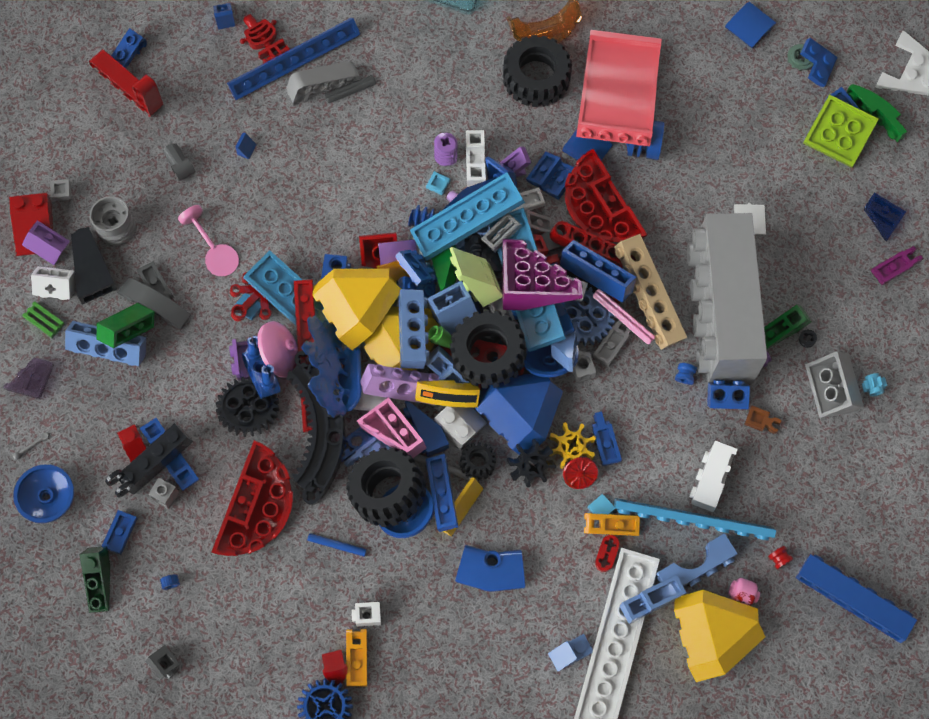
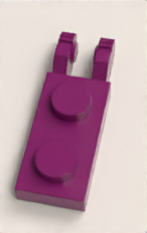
(895, 266)

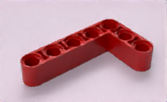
(142, 91)
(586, 239)

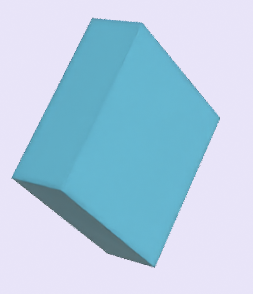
(438, 183)
(601, 506)

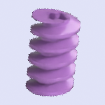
(445, 149)

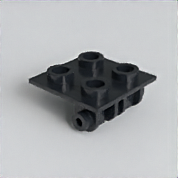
(476, 247)

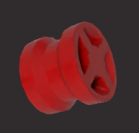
(780, 557)

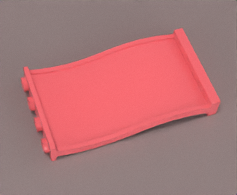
(619, 88)

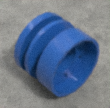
(654, 149)

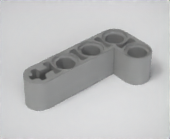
(320, 79)

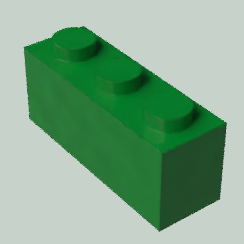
(125, 325)

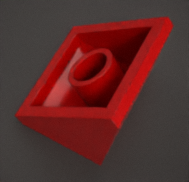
(370, 248)

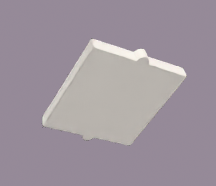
(758, 214)

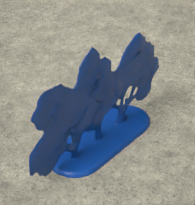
(328, 360)

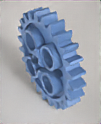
(594, 307)

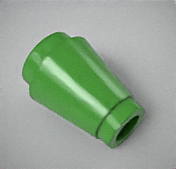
(439, 336)

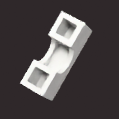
(475, 157)

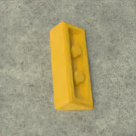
(465, 501)

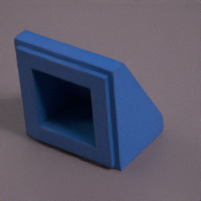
(245, 146)

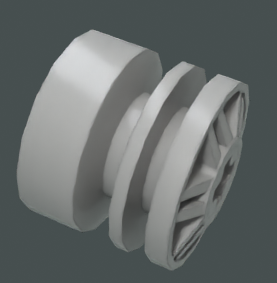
(112, 220)

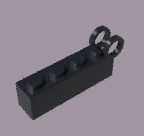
(150, 461)

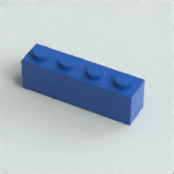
(597, 271)

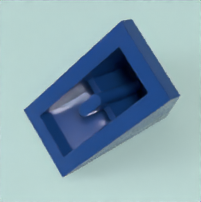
(224, 16)

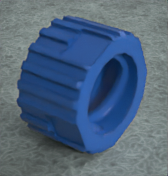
(169, 582)

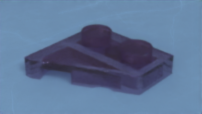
(31, 379)

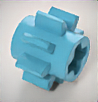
(874, 384)

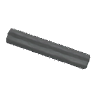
(350, 89)

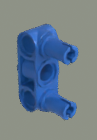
(260, 374)

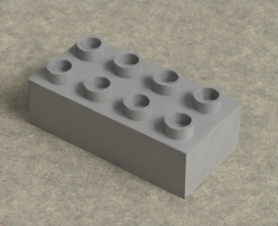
(728, 298)

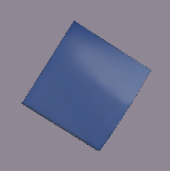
(750, 24)
(579, 146)
(545, 171)

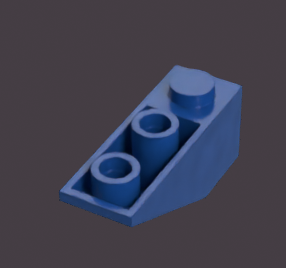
(427, 429)

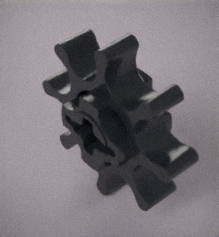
(525, 468)

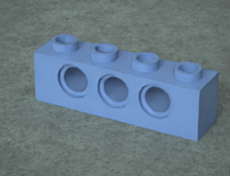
(82, 339)
(411, 357)

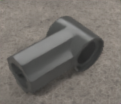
(179, 164)

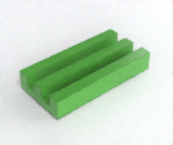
(32, 311)

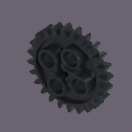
(258, 417)

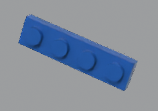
(442, 493)

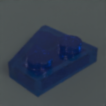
(883, 215)

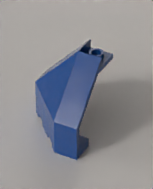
(521, 409)

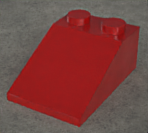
(24, 213)

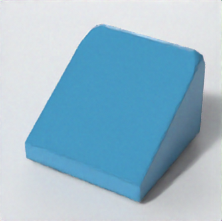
(253, 310)

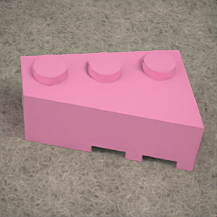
(392, 428)

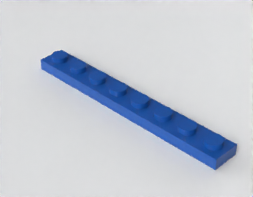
(293, 58)

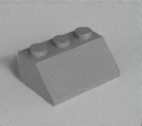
(834, 385)

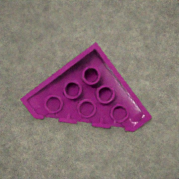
(532, 281)

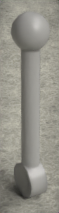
(44, 436)

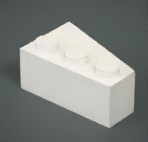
(712, 476)

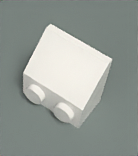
(460, 424)

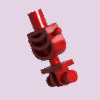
(259, 37)

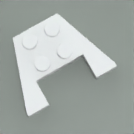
(916, 74)

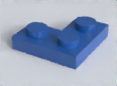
(822, 61)

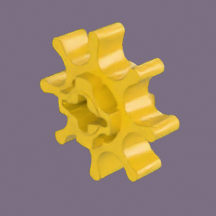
(567, 439)

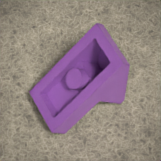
(517, 161)

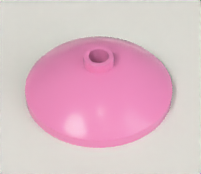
(277, 347)

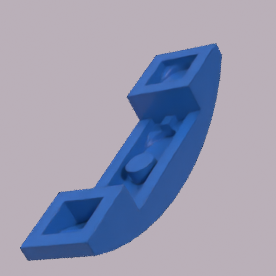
(178, 467)

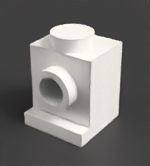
(372, 608)

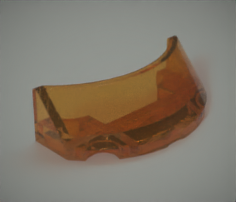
(555, 27)

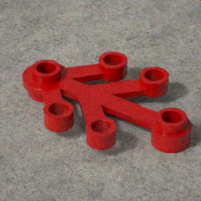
(242, 309)

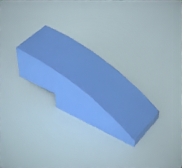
(444, 365)
(652, 599)

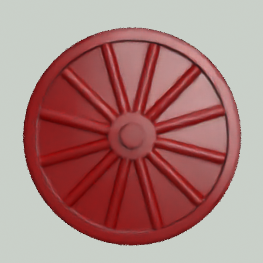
(580, 473)

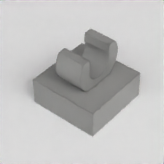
(60, 190)

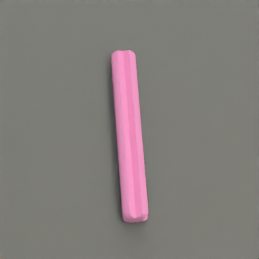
(623, 316)

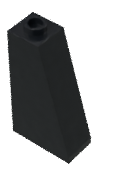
(90, 268)

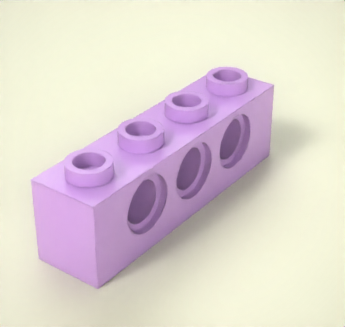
(393, 382)

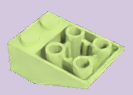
(476, 276)

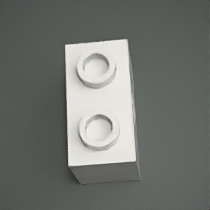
(53, 283)

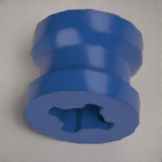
(685, 373)

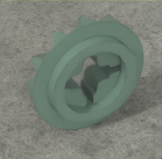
(793, 54)

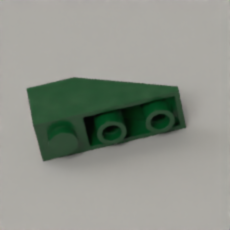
(96, 577)

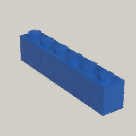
(856, 598)

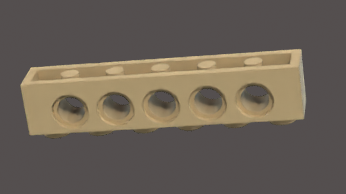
(659, 297)

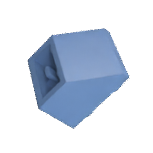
(451, 306)

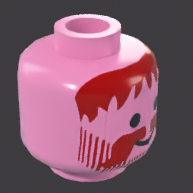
(744, 591)

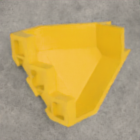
(356, 301)
(384, 343)
(716, 632)

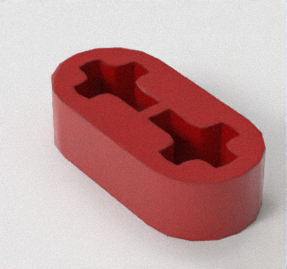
(611, 555)

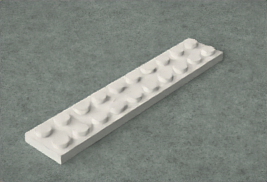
(615, 639)

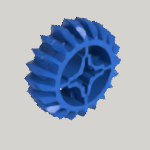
(330, 699)

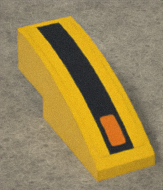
(447, 393)

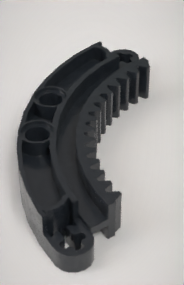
(323, 455)

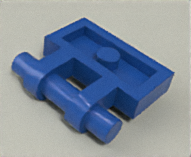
(416, 267)

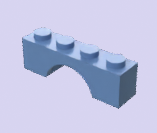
(718, 553)

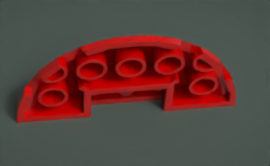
(596, 202)
(257, 505)

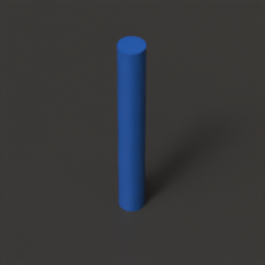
(336, 544)

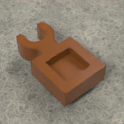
(758, 419)

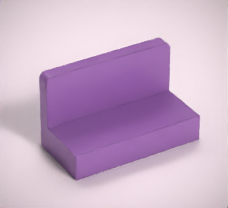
(45, 242)

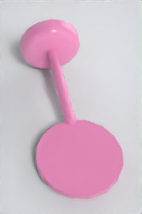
(220, 259)

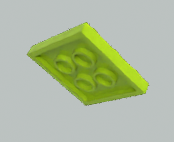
(840, 131)

